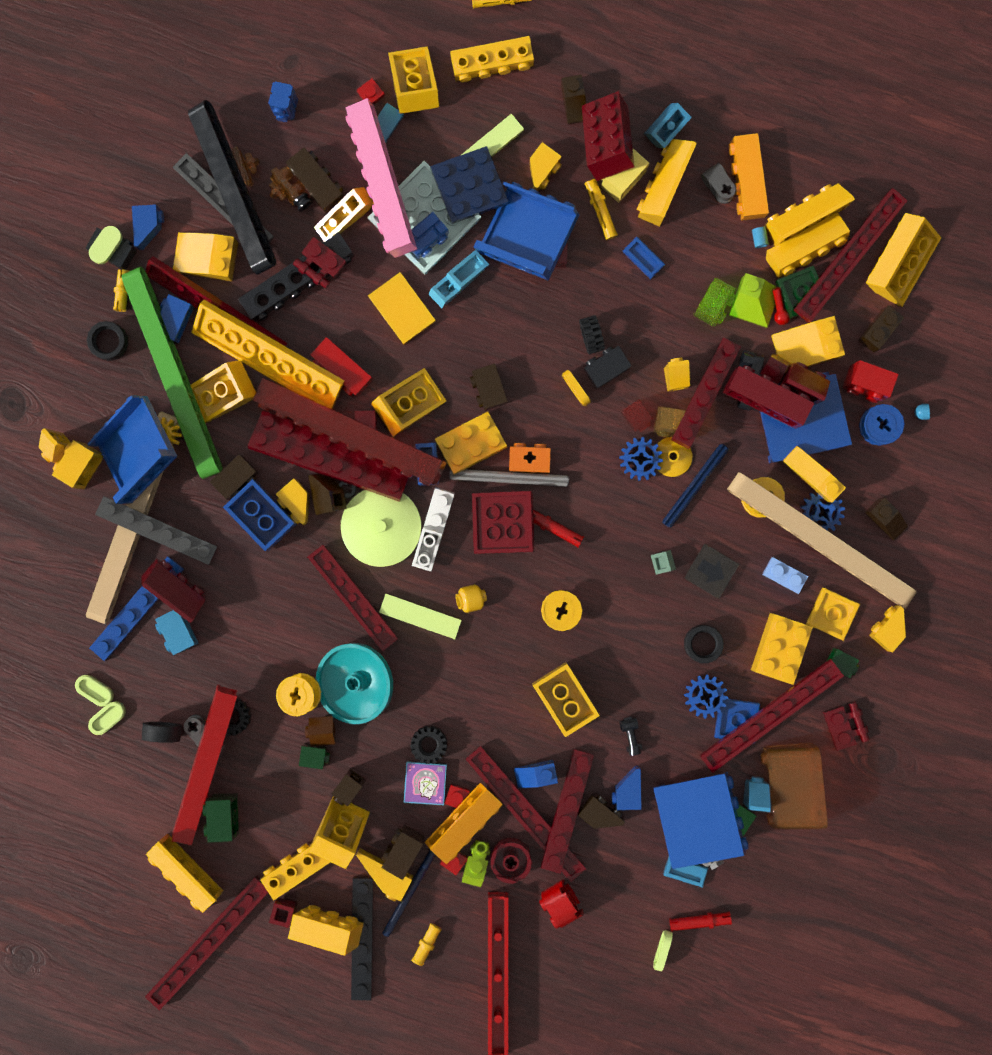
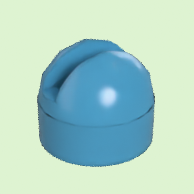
(922, 412)

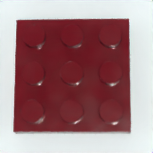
(503, 522)

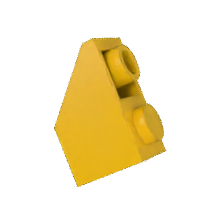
(542, 165)
(677, 374)
(296, 499)
(891, 629)

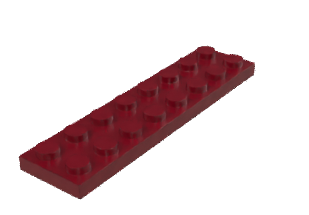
(305, 449)

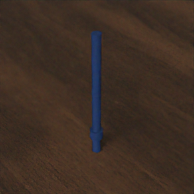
(409, 893)

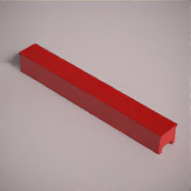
(204, 765)
(497, 973)

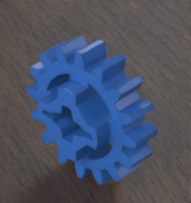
(641, 450)
(830, 507)
(715, 693)

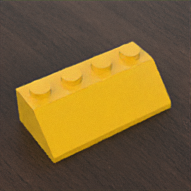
(666, 181)
(813, 210)
(904, 259)
(184, 873)

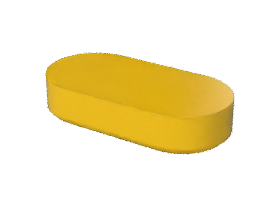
(576, 388)

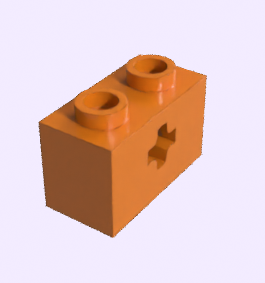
(519, 464)

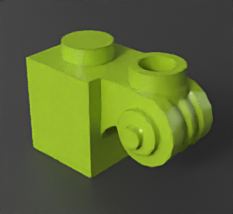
(476, 865)

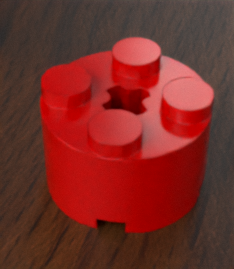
(561, 904)

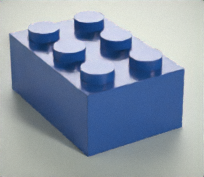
(260, 515)

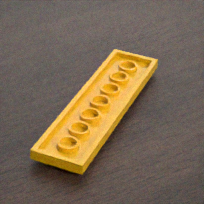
(266, 355)

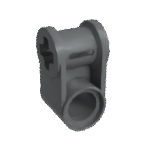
(718, 180)
(196, 732)

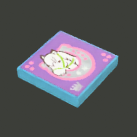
(425, 783)

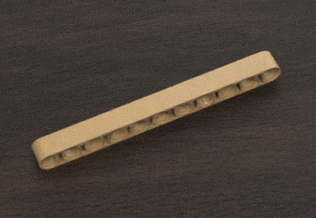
(821, 540)
(120, 555)

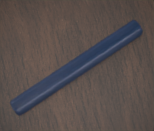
(695, 485)

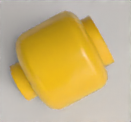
(471, 598)

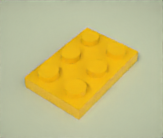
(470, 443)

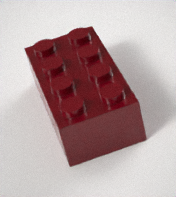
(607, 136)
(768, 397)

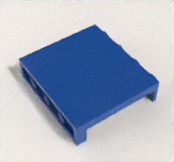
(529, 231)
(822, 430)
(134, 447)
(701, 820)

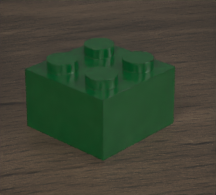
(221, 817)

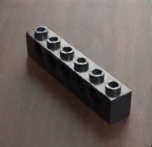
(251, 300)

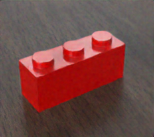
(339, 364)

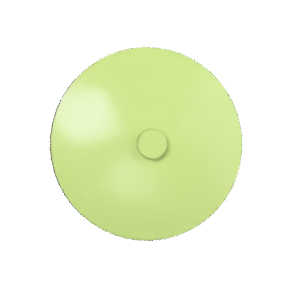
(380, 528)

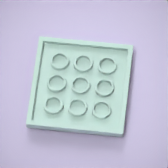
(420, 199)

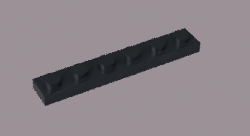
(362, 956)

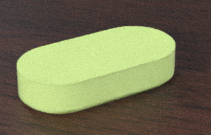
(105, 245)
(94, 690)
(107, 718)
(662, 950)

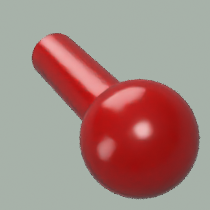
(781, 316)

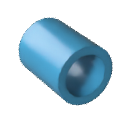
(760, 237)

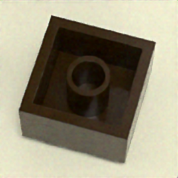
(403, 851)

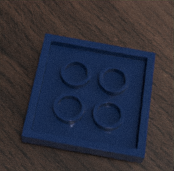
(469, 185)

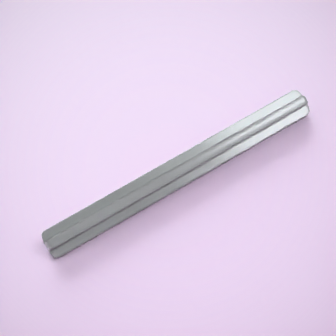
(511, 477)

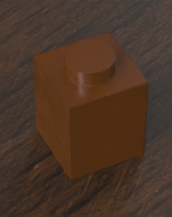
(321, 731)

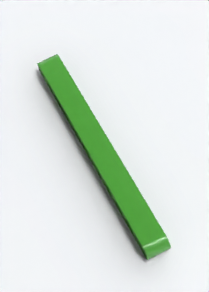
(172, 373)

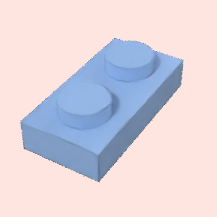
(785, 575)

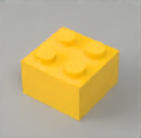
(77, 464)

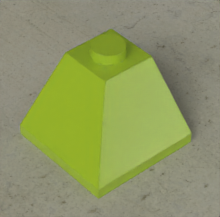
(754, 301)

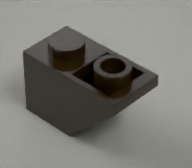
(326, 494)
(600, 815)

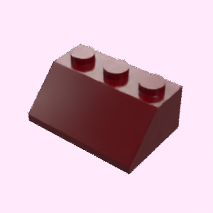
(173, 589)

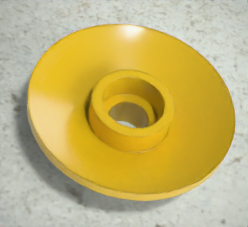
(673, 467)

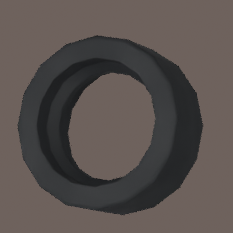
(94, 332)
(719, 643)
(161, 732)

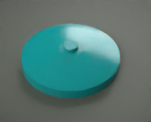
(354, 683)

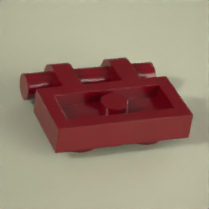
(324, 258)
(840, 728)

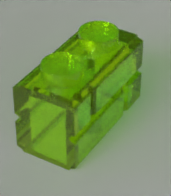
(715, 301)

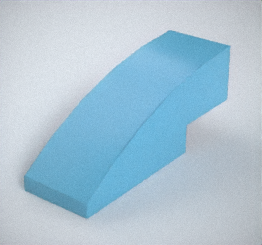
(458, 279)

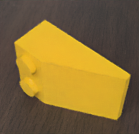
(414, 80)
(206, 255)
(810, 343)
(223, 390)
(408, 402)
(339, 833)

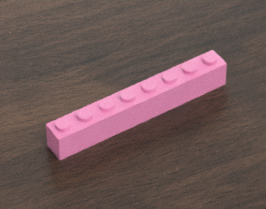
(381, 178)

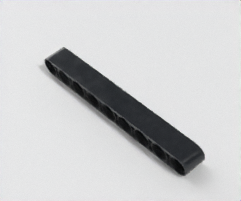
(232, 187)

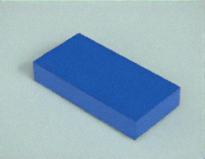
(643, 258)

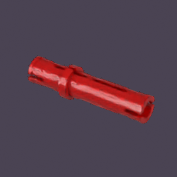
(559, 530)
(701, 921)

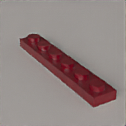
(706, 393)
(352, 597)
(567, 811)

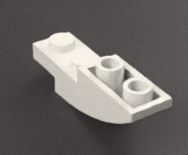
(433, 529)

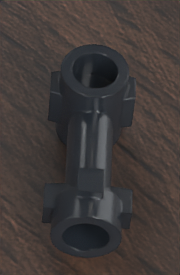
(628, 725)

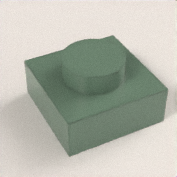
(663, 562)

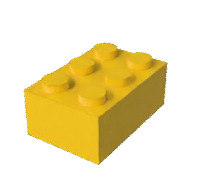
(781, 648)
(565, 699)
(326, 930)

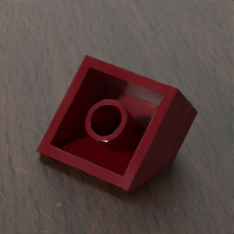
(806, 382)

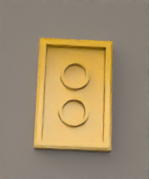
(401, 308)

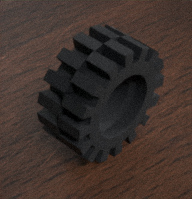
(592, 334)
(244, 718)
(429, 757)

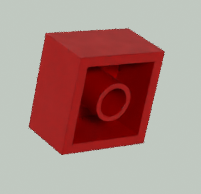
(869, 381)

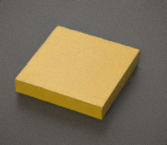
(833, 614)

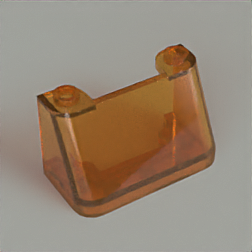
(795, 786)

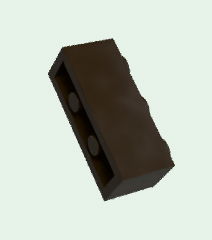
(315, 179)

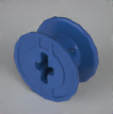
(892, 426)

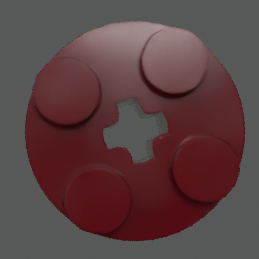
(518, 868)

